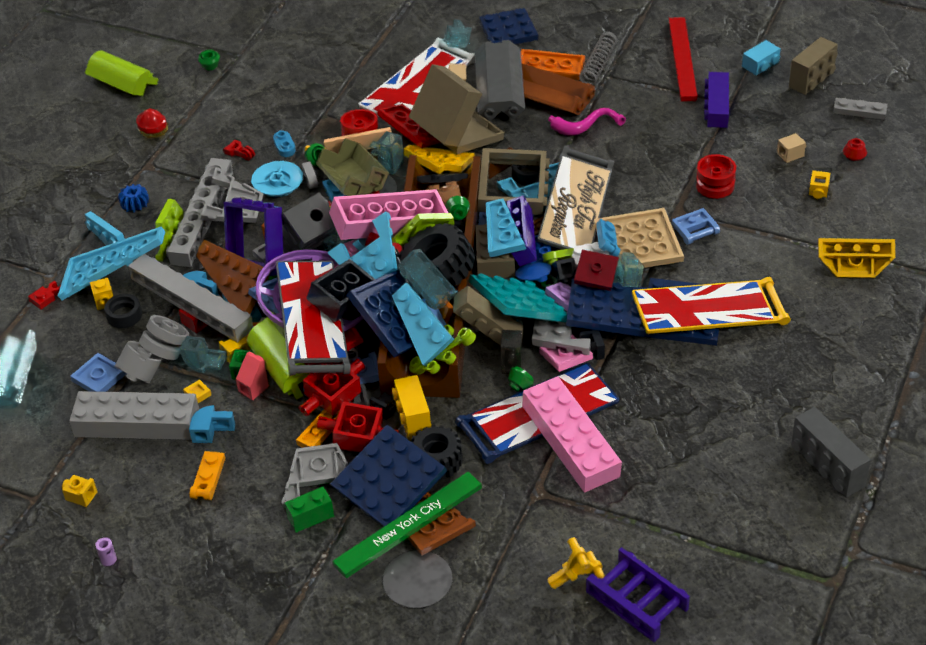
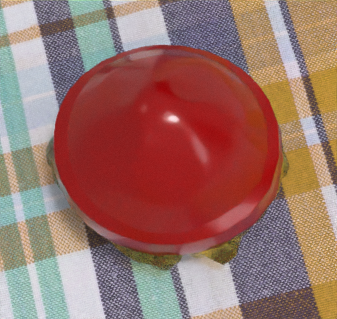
(152, 123)

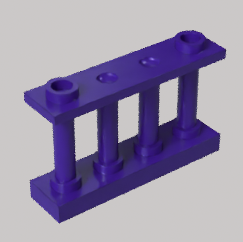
(632, 612)

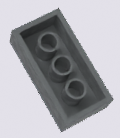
(830, 452)

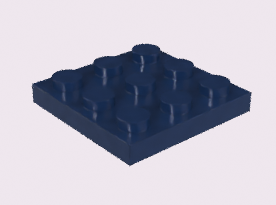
(510, 26)

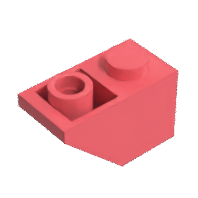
(252, 376)

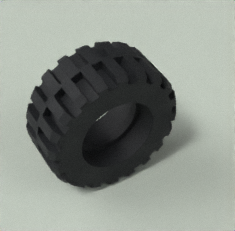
(446, 249)

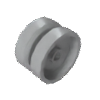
(163, 337)

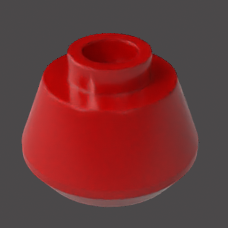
(855, 150)

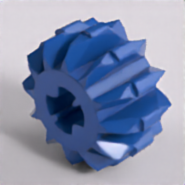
(133, 198)

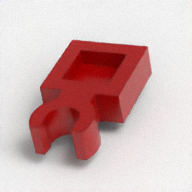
(44, 296)

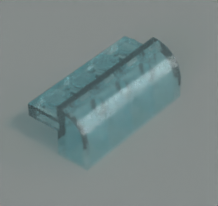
(15, 365)

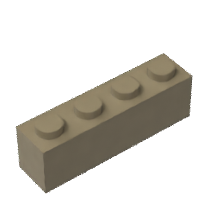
(483, 314)

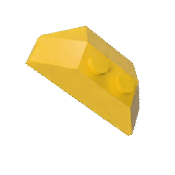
(856, 256)

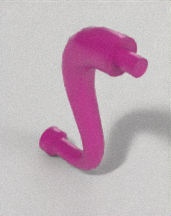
(576, 128)

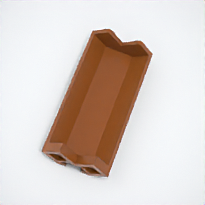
(556, 90)

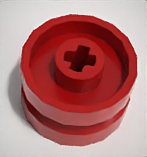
(358, 121)
(716, 176)

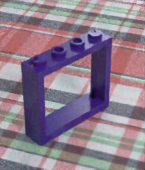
(234, 227)

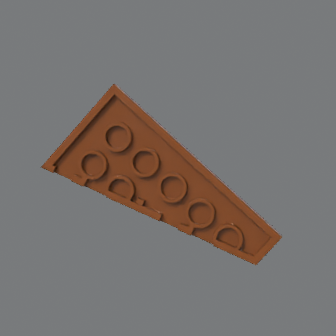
(231, 274)
(440, 530)

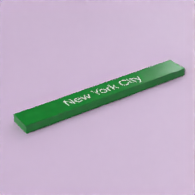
(406, 525)

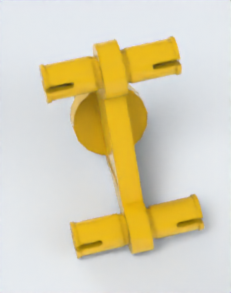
(578, 564)

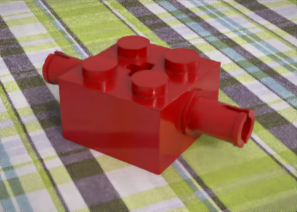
(331, 389)
(354, 426)

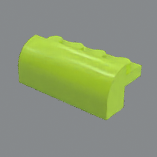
(119, 73)
(270, 344)

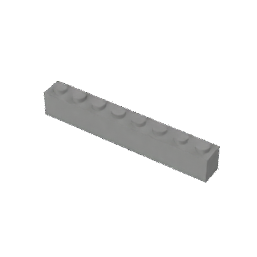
(191, 297)

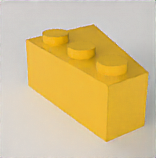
(411, 404)

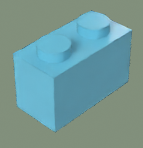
(761, 57)

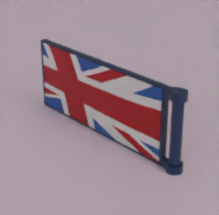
(509, 425)

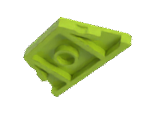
(169, 220)
(419, 223)

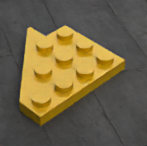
(440, 159)

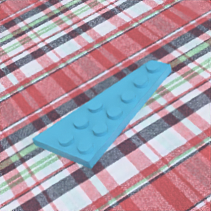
(104, 260)

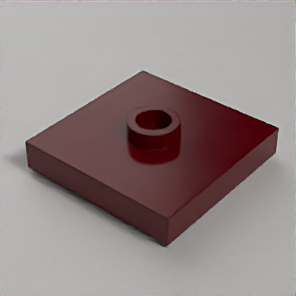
(596, 270)

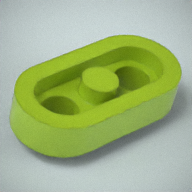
(553, 256)

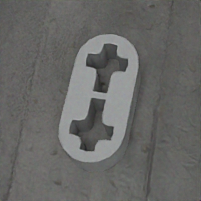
(309, 175)

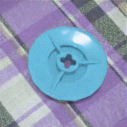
(277, 178)

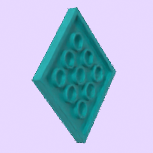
(518, 298)

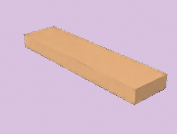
(363, 138)

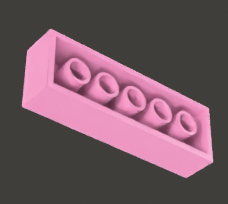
(355, 213)
(571, 434)

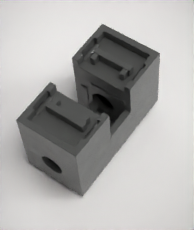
(307, 225)

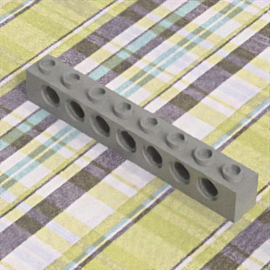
(192, 229)

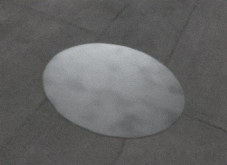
(417, 579)

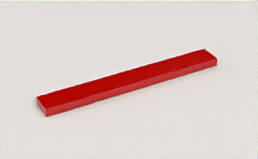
(682, 59)

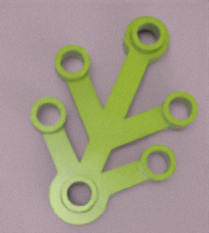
(465, 336)

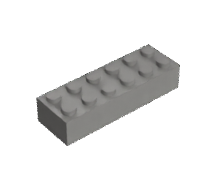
(133, 415)

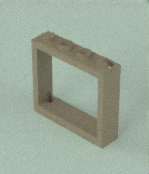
(514, 157)

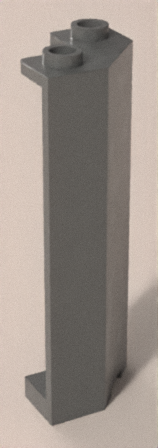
(499, 79)

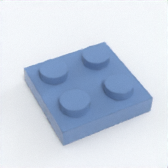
(97, 374)

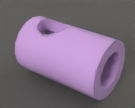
(106, 551)

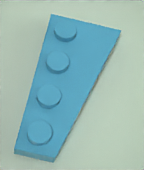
(103, 230)
(501, 230)
(422, 325)

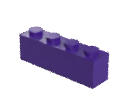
(717, 99)
(523, 218)

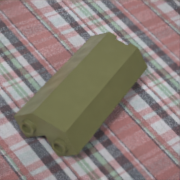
(353, 169)

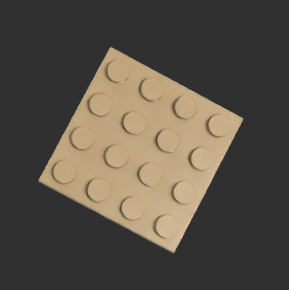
(647, 236)

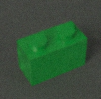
(309, 509)

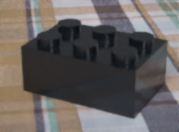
(331, 289)

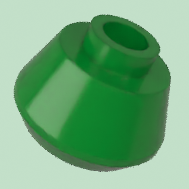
(209, 59)
(313, 153)
(458, 207)
(519, 379)

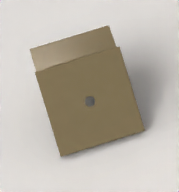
(448, 112)

